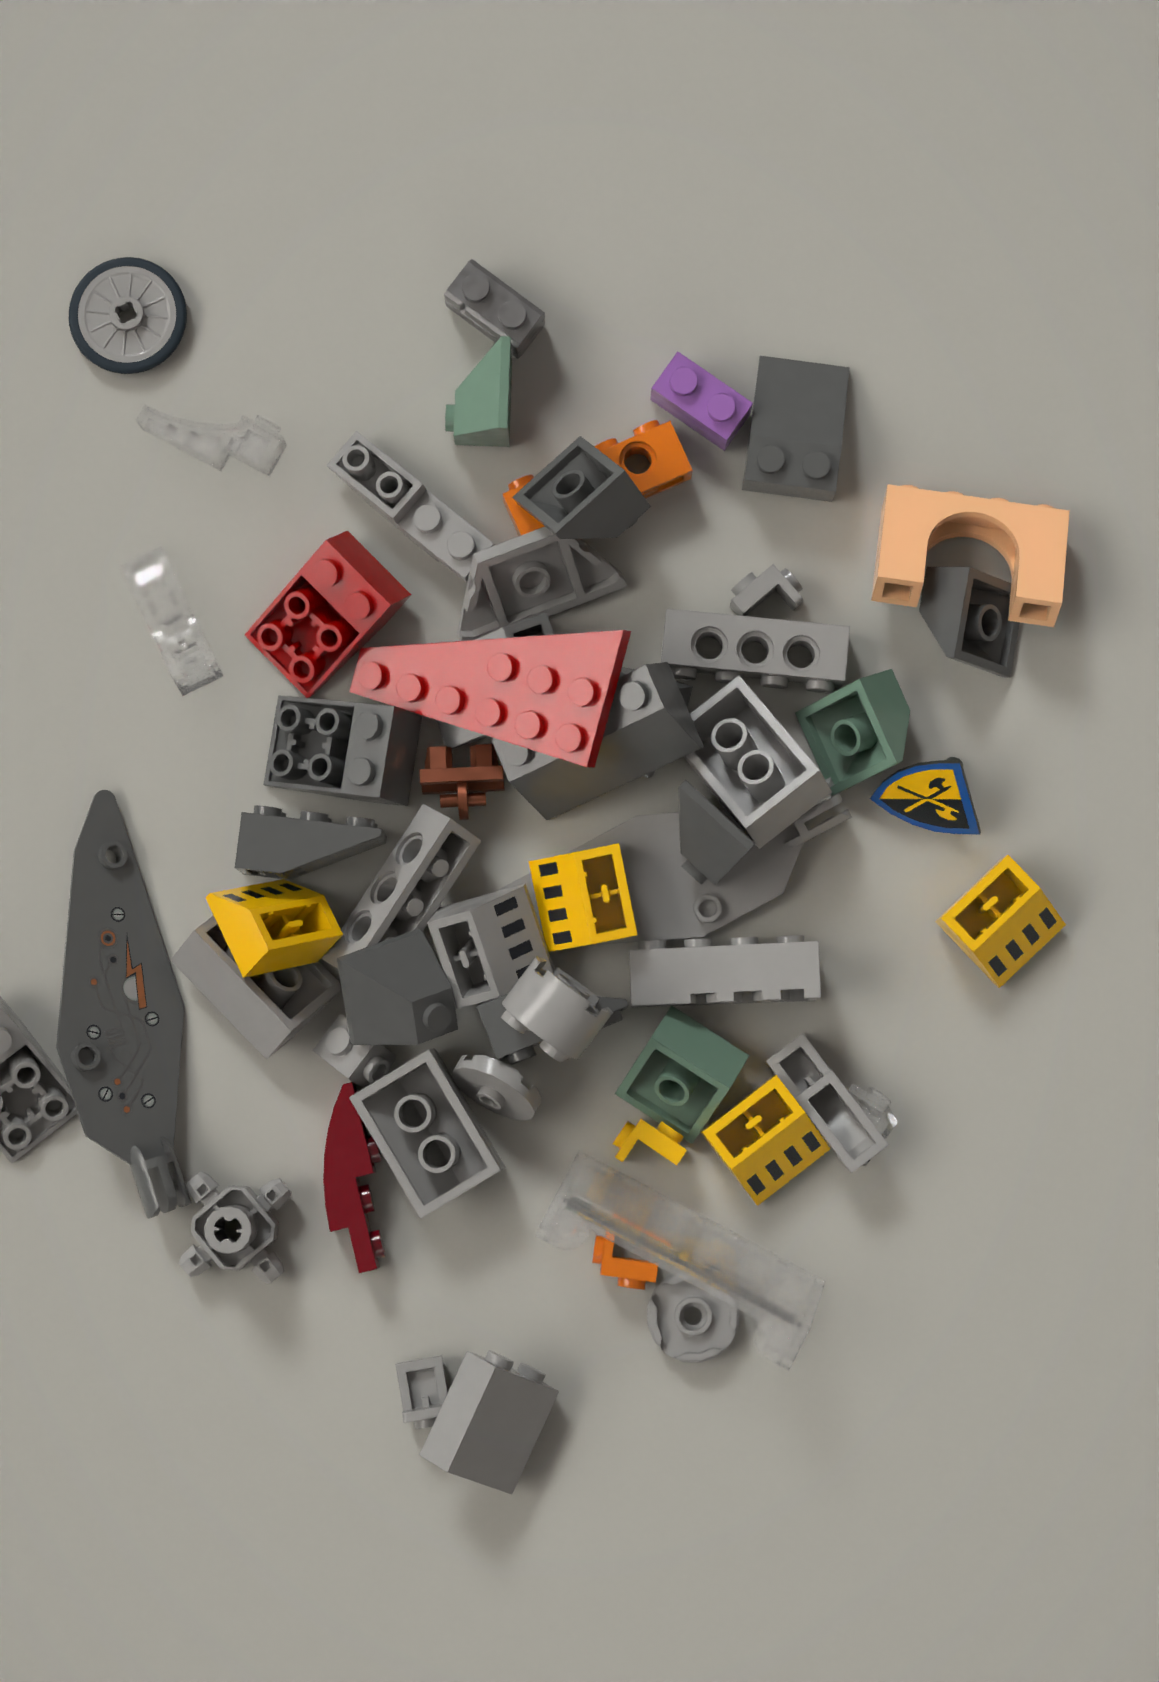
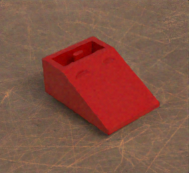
(327, 613)

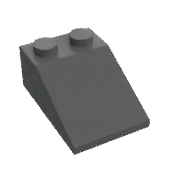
(796, 429)

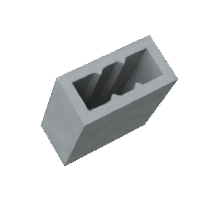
(490, 1421)

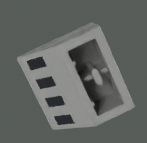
(488, 943)

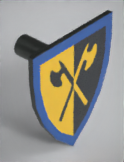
(930, 797)

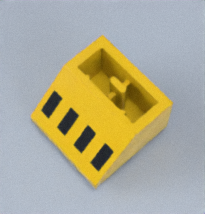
(583, 897)
(1002, 921)
(274, 925)
(766, 1139)

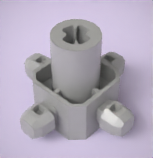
(257, 1230)

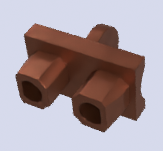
(481, 777)

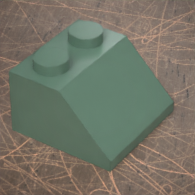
(682, 1074)

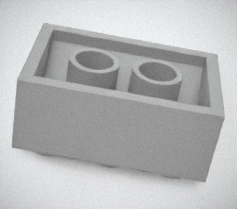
(264, 1006)
(427, 1132)

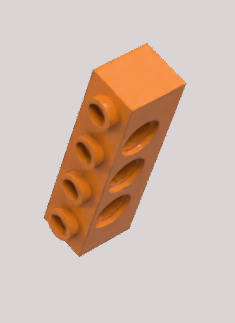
(654, 441)

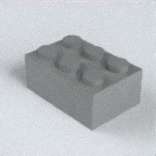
(753, 763)

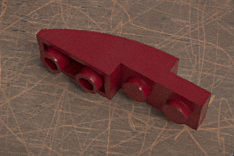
(346, 1157)

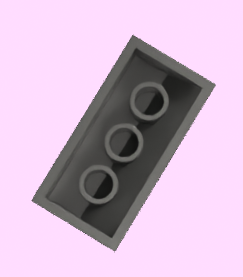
(643, 733)

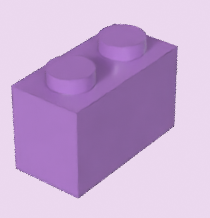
(701, 401)

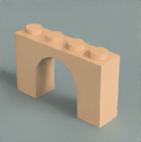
(1025, 534)

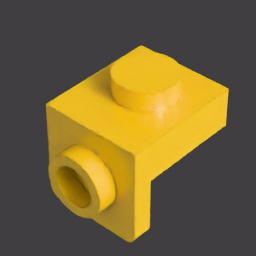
(661, 1139)

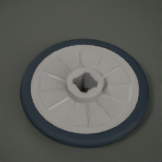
(117, 288)

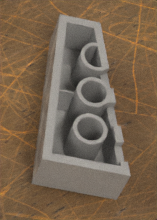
(724, 973)

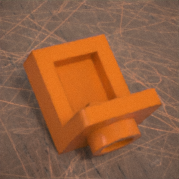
(630, 1271)

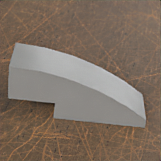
(827, 1103)

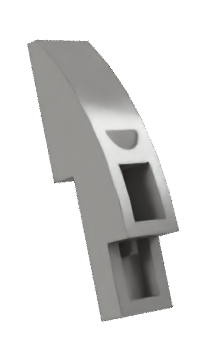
(408, 505)

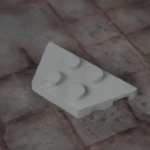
(532, 578)

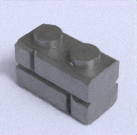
(494, 307)

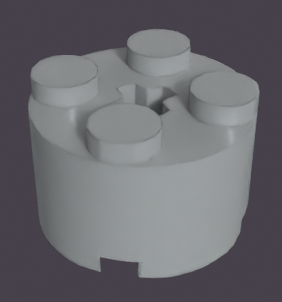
(554, 1010)

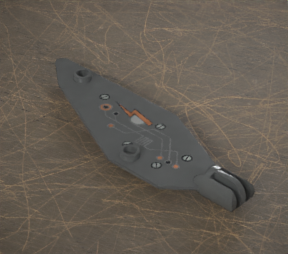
(121, 1012)

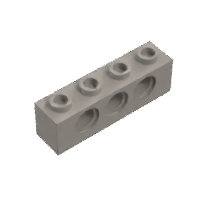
(825, 642)
(408, 883)

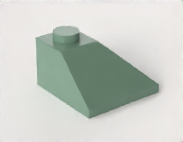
(484, 401)
(857, 729)

